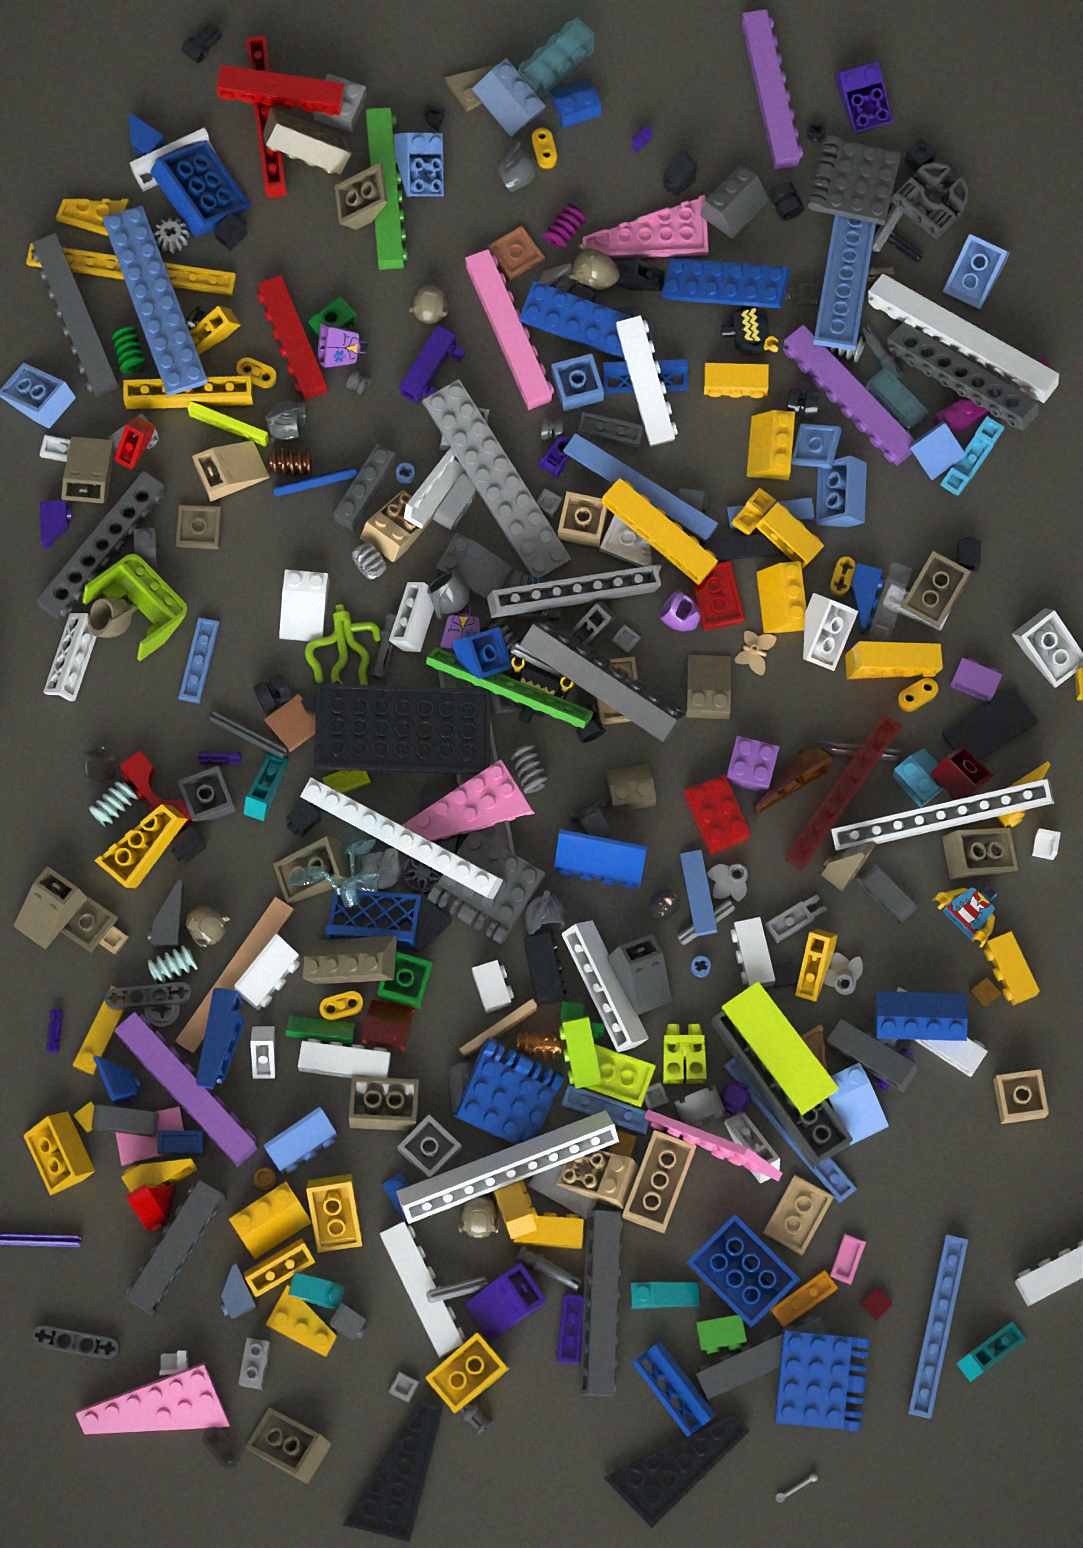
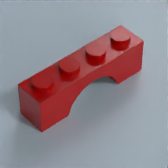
(139, 773)

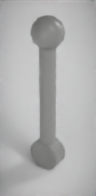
(781, 1497)

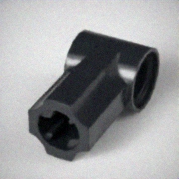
(198, 46)

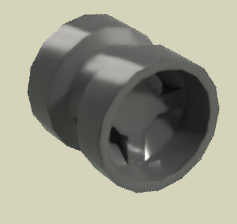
(547, 426)

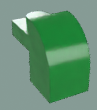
(575, 1010)

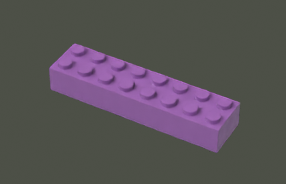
(181, 1084)

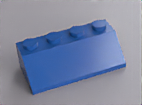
(921, 1016)

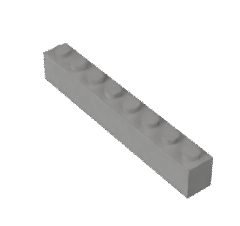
(573, 591)

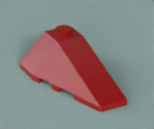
(152, 1204)

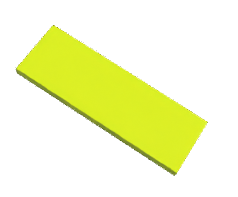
(780, 1048)

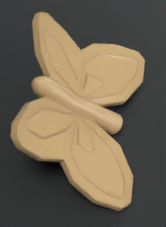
(753, 650)

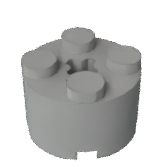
(700, 1106)

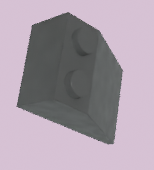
(474, 565)

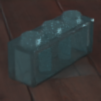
(897, 400)

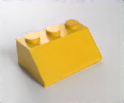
(771, 445)
(782, 598)
(59, 1152)
(270, 1220)

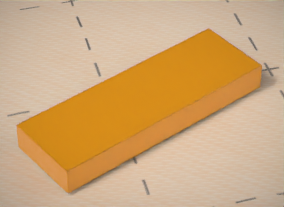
(803, 1299)

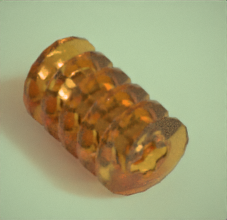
(539, 1043)

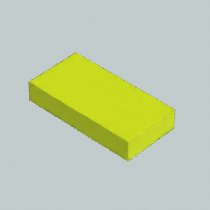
(346, 780)

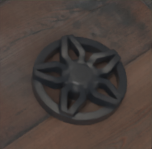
(422, 873)

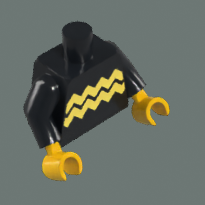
(750, 331)
(538, 681)

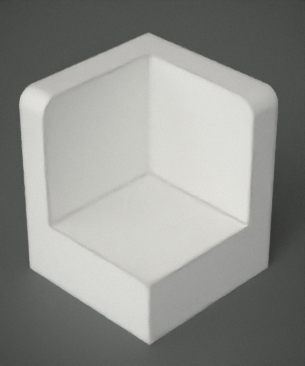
(1046, 844)
(173, 1363)

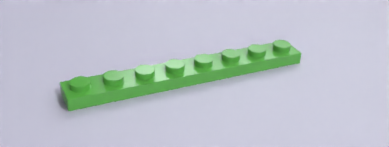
(513, 689)

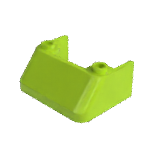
(148, 590)

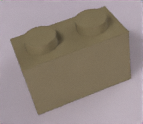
(631, 788)

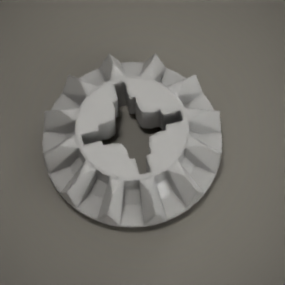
(168, 1017)

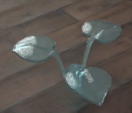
(349, 887)

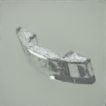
(889, 603)

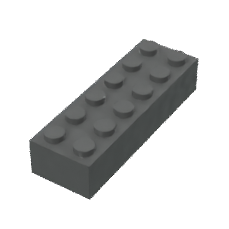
(176, 1248)

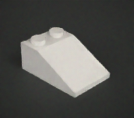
(303, 605)
(826, 630)
(1050, 646)

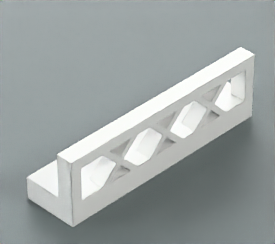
(144, 164)
(433, 490)
(75, 658)

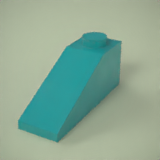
(265, 787)
(663, 1294)
(991, 1351)

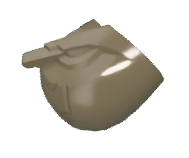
(594, 269)
(429, 304)
(110, 617)
(206, 925)
(479, 1217)

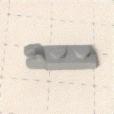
(794, 919)

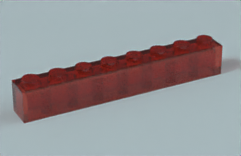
(843, 792)

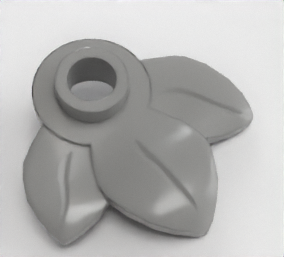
(726, 883)
(842, 971)

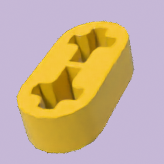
(838, 575)

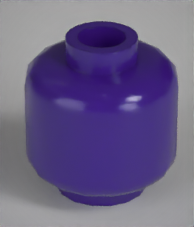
(735, 1097)

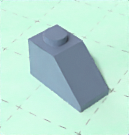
(236, 1295)

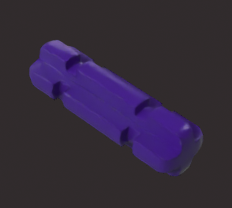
(219, 757)
(54, 1031)

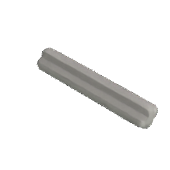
(885, 230)
(520, 652)
(719, 913)
(456, 1289)

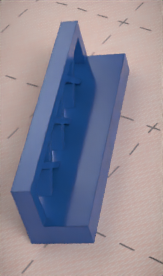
(667, 368)
(677, 1387)

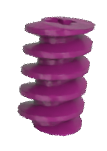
(564, 226)

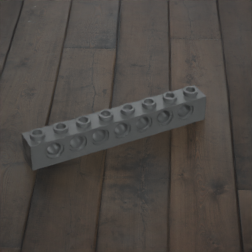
(963, 376)
(143, 486)

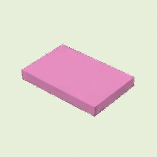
(141, 1148)

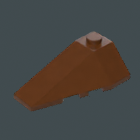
(806, 768)

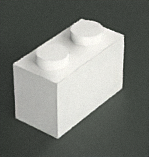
(492, 987)

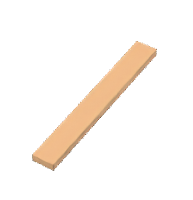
(268, 925)

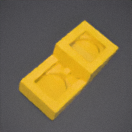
(753, 511)

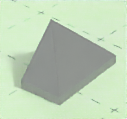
(558, 277)

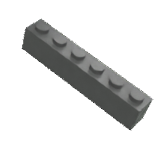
(750, 1363)

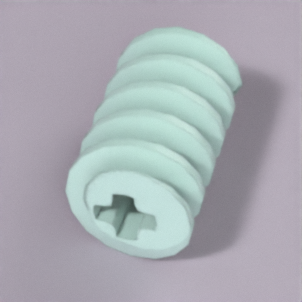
(113, 803)
(171, 964)

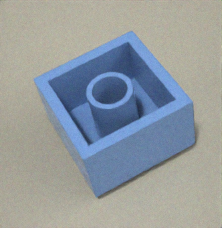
(577, 382)

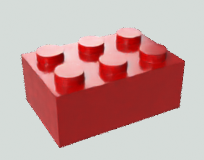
(716, 815)

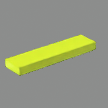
(228, 424)

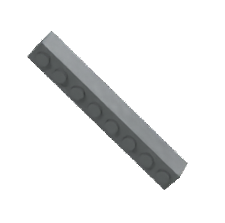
(75, 315)
(600, 1303)

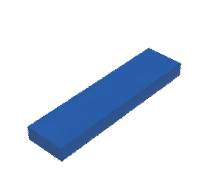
(314, 481)

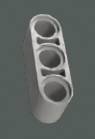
(456, 502)

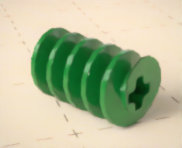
(128, 350)

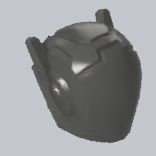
(517, 168)
(286, 420)
(448, 594)
(385, 863)
(545, 914)

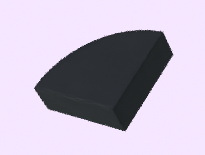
(434, 116)

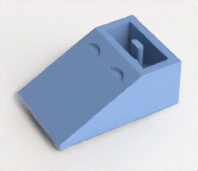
(420, 162)

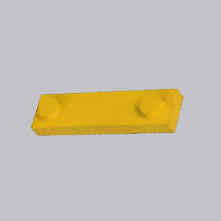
(99, 1036)

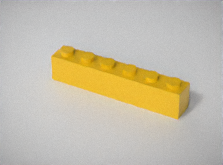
(218, 392)
(659, 530)

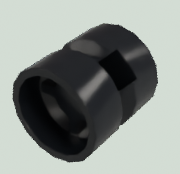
(786, 201)
(810, 403)
(267, 698)
(593, 729)

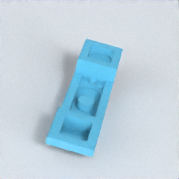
(976, 453)

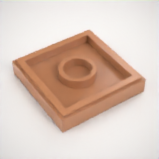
(516, 253)
(292, 723)

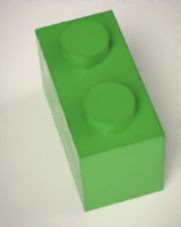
(721, 1334)

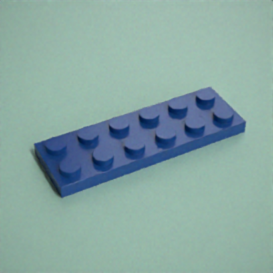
(725, 283)
(574, 318)

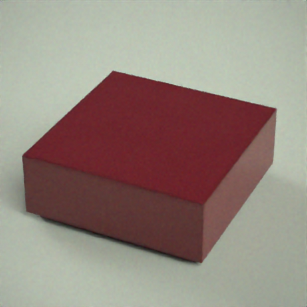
(876, 1304)

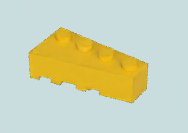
(893, 660)
(142, 846)

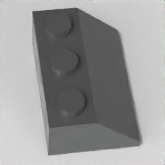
(735, 201)

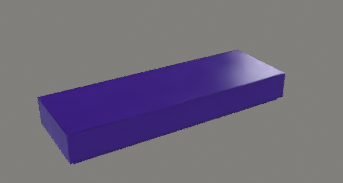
(570, 1329)

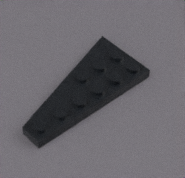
(666, 1476)
(395, 1490)

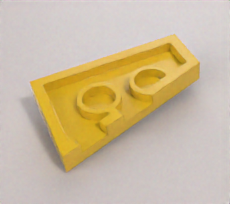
(88, 213)
(299, 1322)

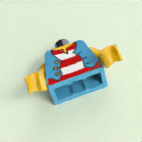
(970, 911)

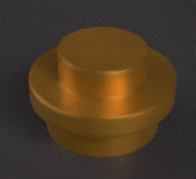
(264, 1178)

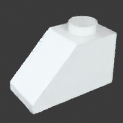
(263, 1052)

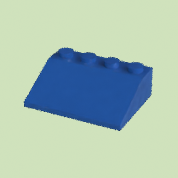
(199, 187)
(600, 859)
(743, 1271)

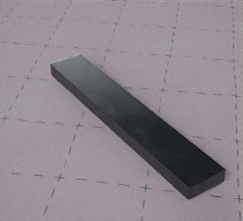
(729, 548)

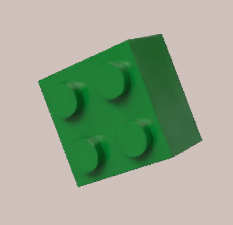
(409, 981)

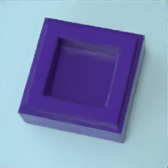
(641, 138)

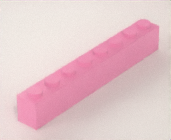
(508, 329)

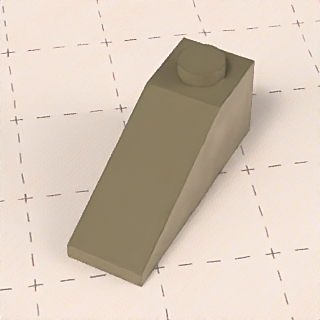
(846, 864)

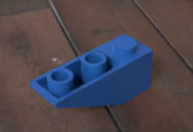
(863, 591)

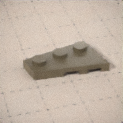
(462, 86)

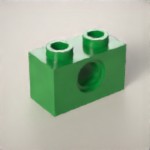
(335, 309)

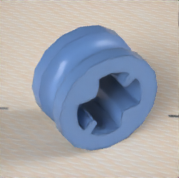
(401, 478)
(698, 960)

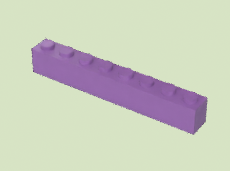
(770, 89)
(849, 395)

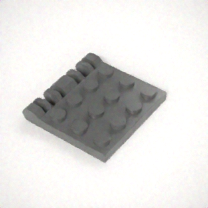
(856, 182)
(512, 897)

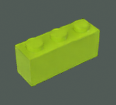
(580, 1052)

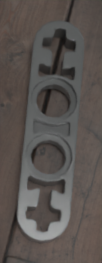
(148, 1000)
(75, 1344)

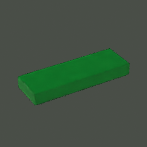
(320, 1029)

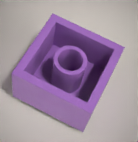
(752, 764)

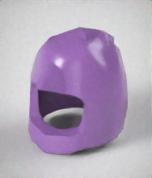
(680, 612)

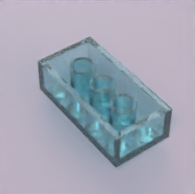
(558, 57)

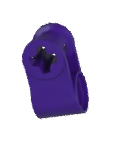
(555, 460)

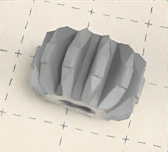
(169, 229)
(369, 560)

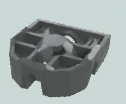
(930, 197)

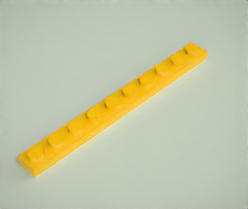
(179, 275)

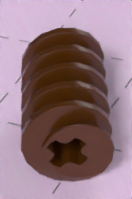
(289, 461)

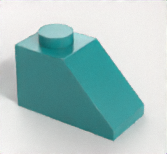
(316, 1291)

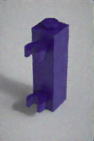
(428, 363)

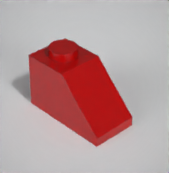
(134, 442)

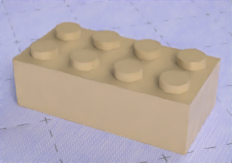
(659, 1181)

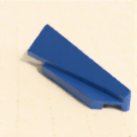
(220, 1037)

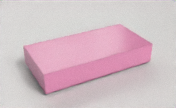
(847, 1259)

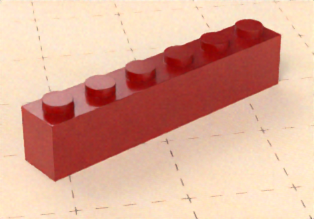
(280, 90)
(292, 338)

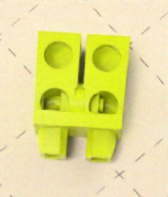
(680, 1048)

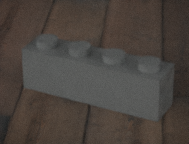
(365, 487)
(873, 1055)

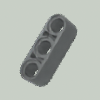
(887, 894)
(125, 1120)

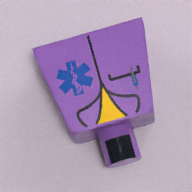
(339, 346)
(459, 628)

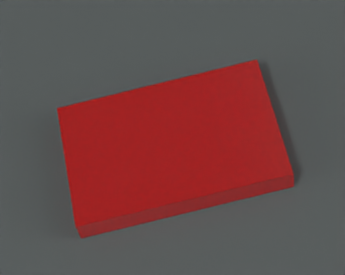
(718, 598)

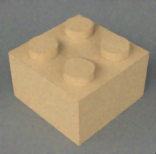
(582, 520)
(1020, 1096)

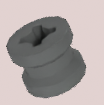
(358, 382)

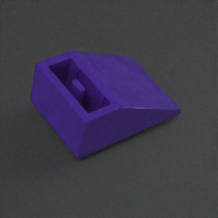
(864, 96)
(505, 1302)

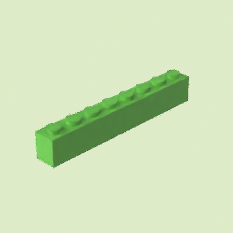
(387, 223)

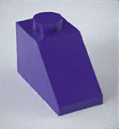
(53, 520)

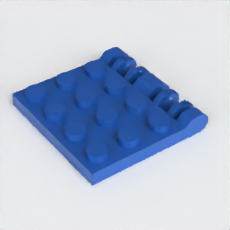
(504, 1097)
(817, 1379)

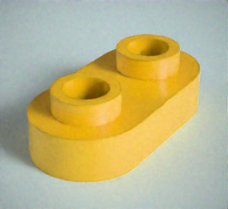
(544, 146)
(257, 372)
(918, 693)
(341, 1006)

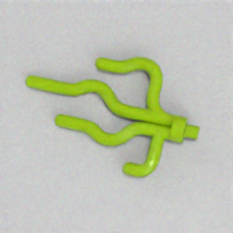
(343, 630)

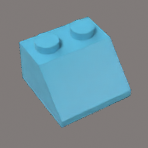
(916, 779)

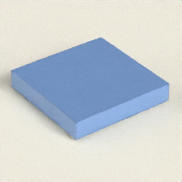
(816, 445)
(937, 450)

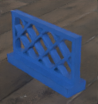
(404, 939)

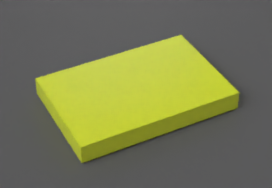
(622, 1076)

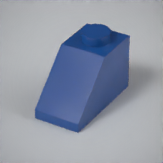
(144, 137)

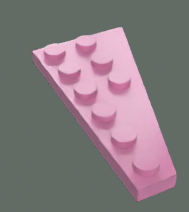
(658, 234)
(473, 806)
(720, 1147)
(170, 1403)

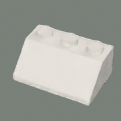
(267, 973)

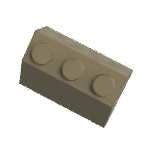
(384, 1103)

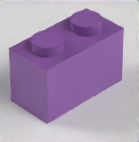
(976, 679)

